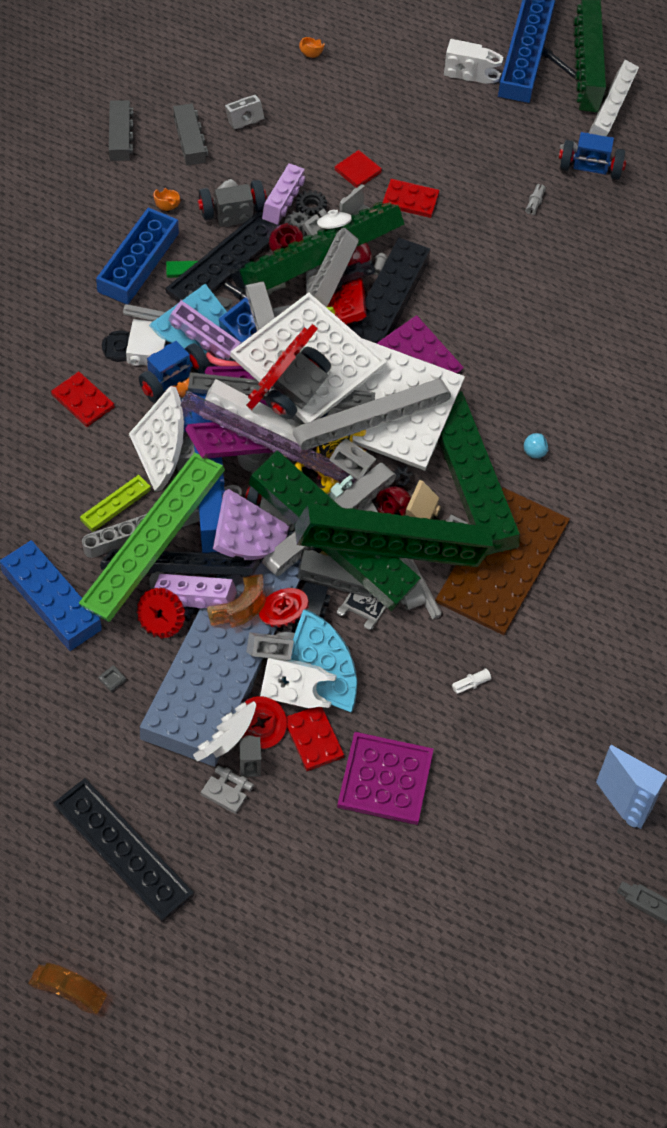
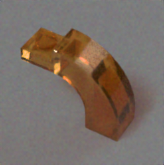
(243, 608)
(68, 985)

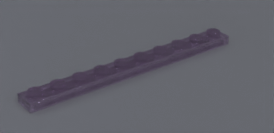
(262, 436)

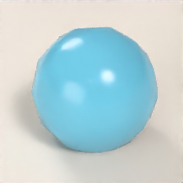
(536, 446)

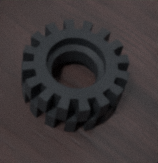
(308, 198)

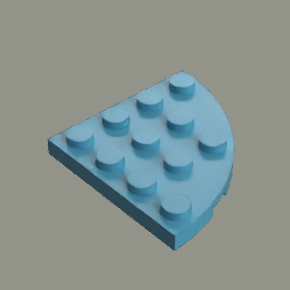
(200, 300)
(322, 646)

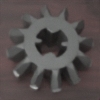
(297, 220)

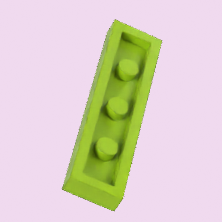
(115, 503)

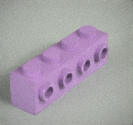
(283, 193)
(203, 331)
(198, 591)

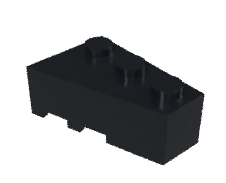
(317, 599)

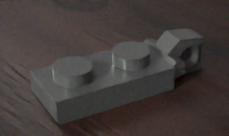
(645, 900)

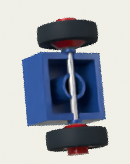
(593, 155)
(170, 367)

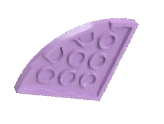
(247, 529)

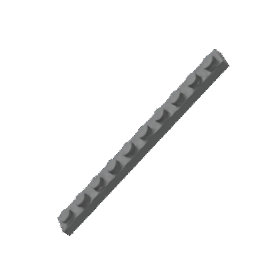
(202, 382)

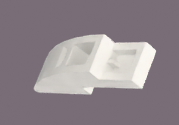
(229, 732)

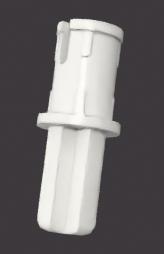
(471, 681)

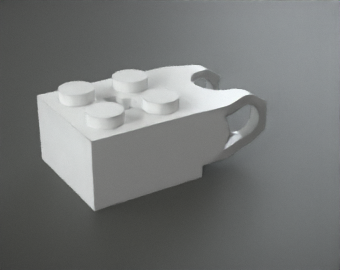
(471, 62)
(301, 686)

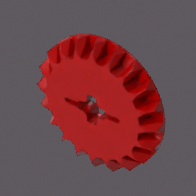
(172, 611)
(273, 612)
(273, 728)

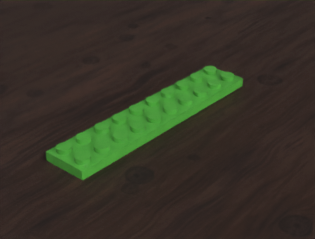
(151, 537)

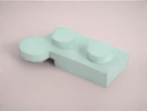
(338, 488)

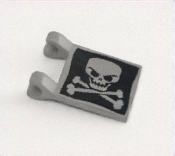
(364, 606)

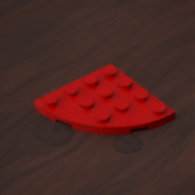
(350, 302)
(281, 365)

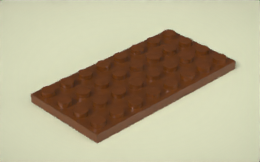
(503, 579)

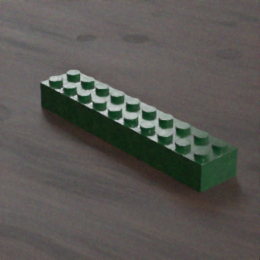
(313, 248)
(476, 478)
(292, 490)
(392, 535)

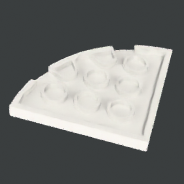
(160, 438)

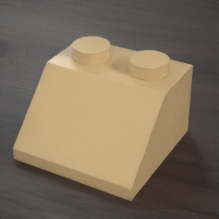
(423, 502)

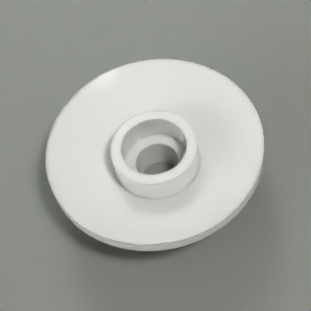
(334, 219)

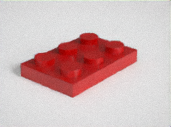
(412, 197)
(82, 399)
(313, 738)

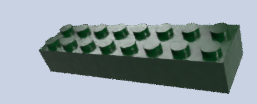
(589, 55)

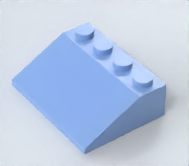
(630, 785)

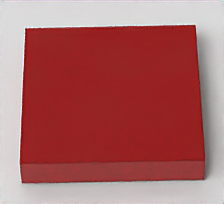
(358, 169)

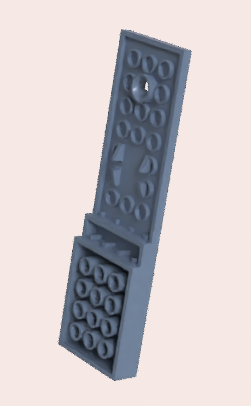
(209, 675)

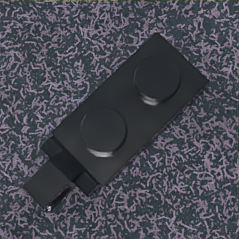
(357, 270)

